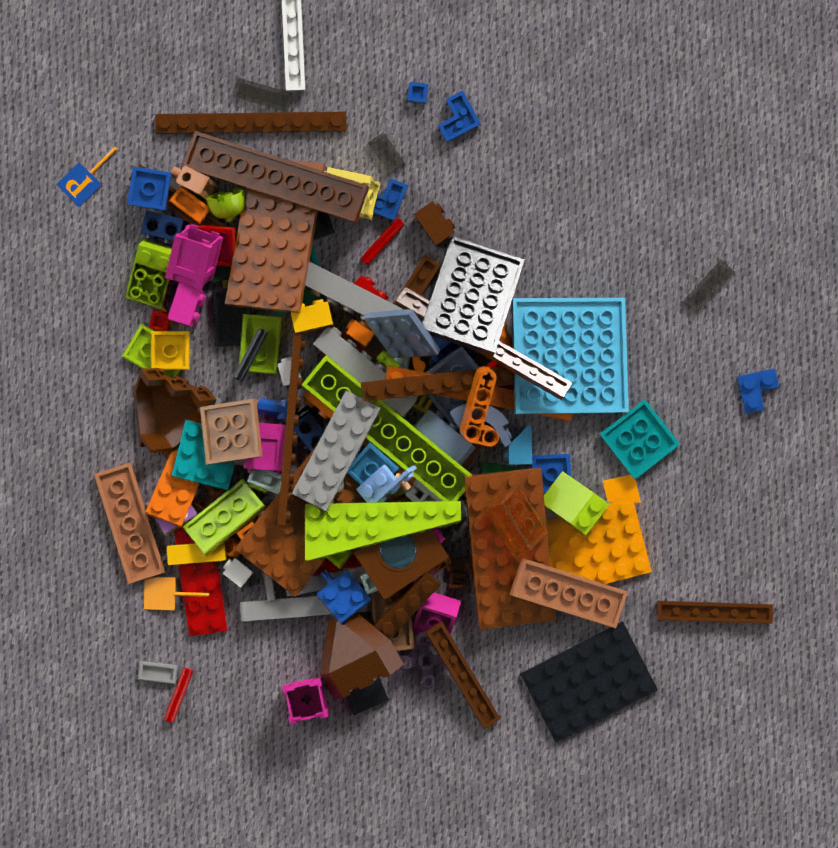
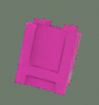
(194, 256)
(272, 446)
(299, 710)

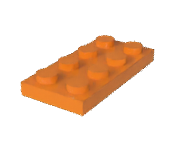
(172, 496)

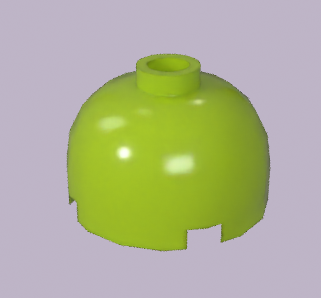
(227, 204)

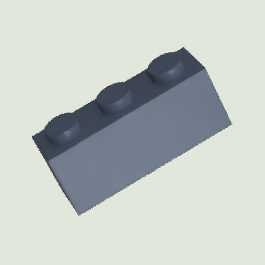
(445, 436)

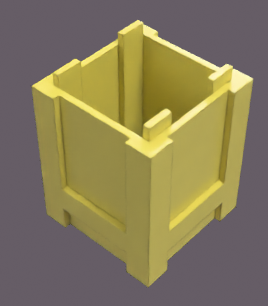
(374, 186)

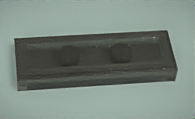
(263, 95)
(708, 286)

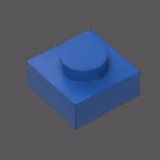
(417, 92)

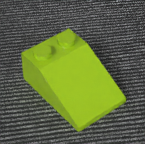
(574, 503)

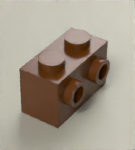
(434, 223)

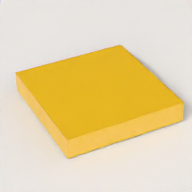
(170, 350)

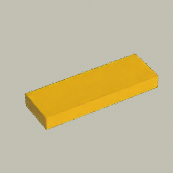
(192, 554)

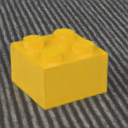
(312, 317)

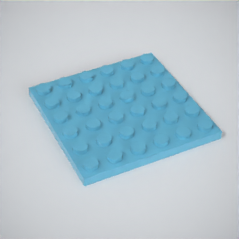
(580, 343)

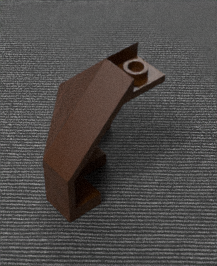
(164, 406)
(356, 656)

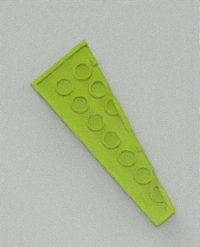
(366, 524)

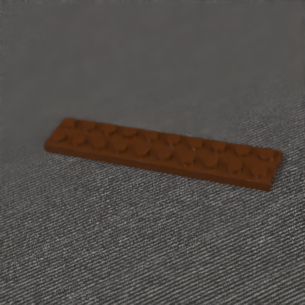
(276, 176)

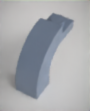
(493, 417)

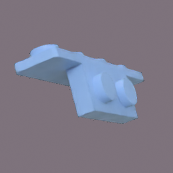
(382, 483)

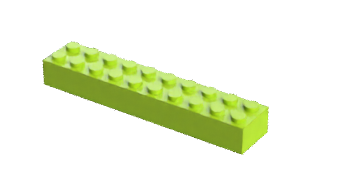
(393, 434)

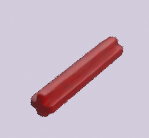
(382, 241)
(178, 695)

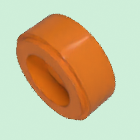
(230, 547)

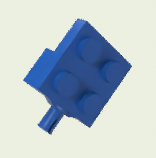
(342, 595)

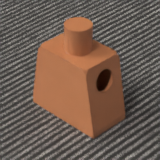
(193, 181)

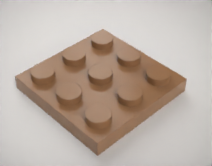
(231, 431)

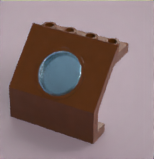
(402, 561)

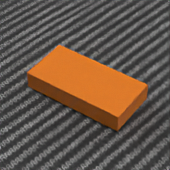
(190, 205)

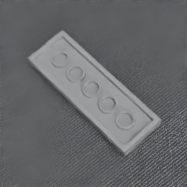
(336, 451)

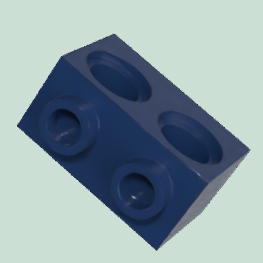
(164, 223)
(315, 432)

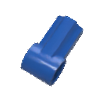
(273, 408)

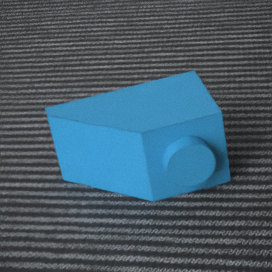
(520, 449)

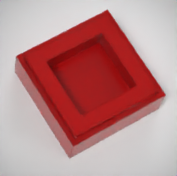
(159, 320)

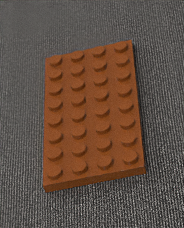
(272, 252)
(282, 550)
(492, 561)

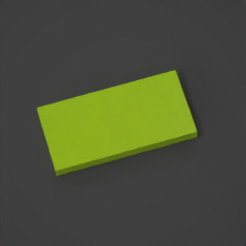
(224, 517)

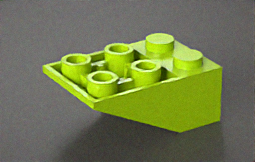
(148, 274)

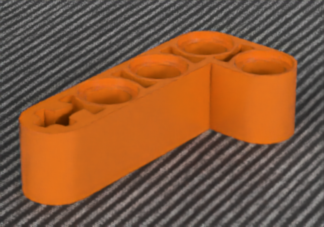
(482, 404)

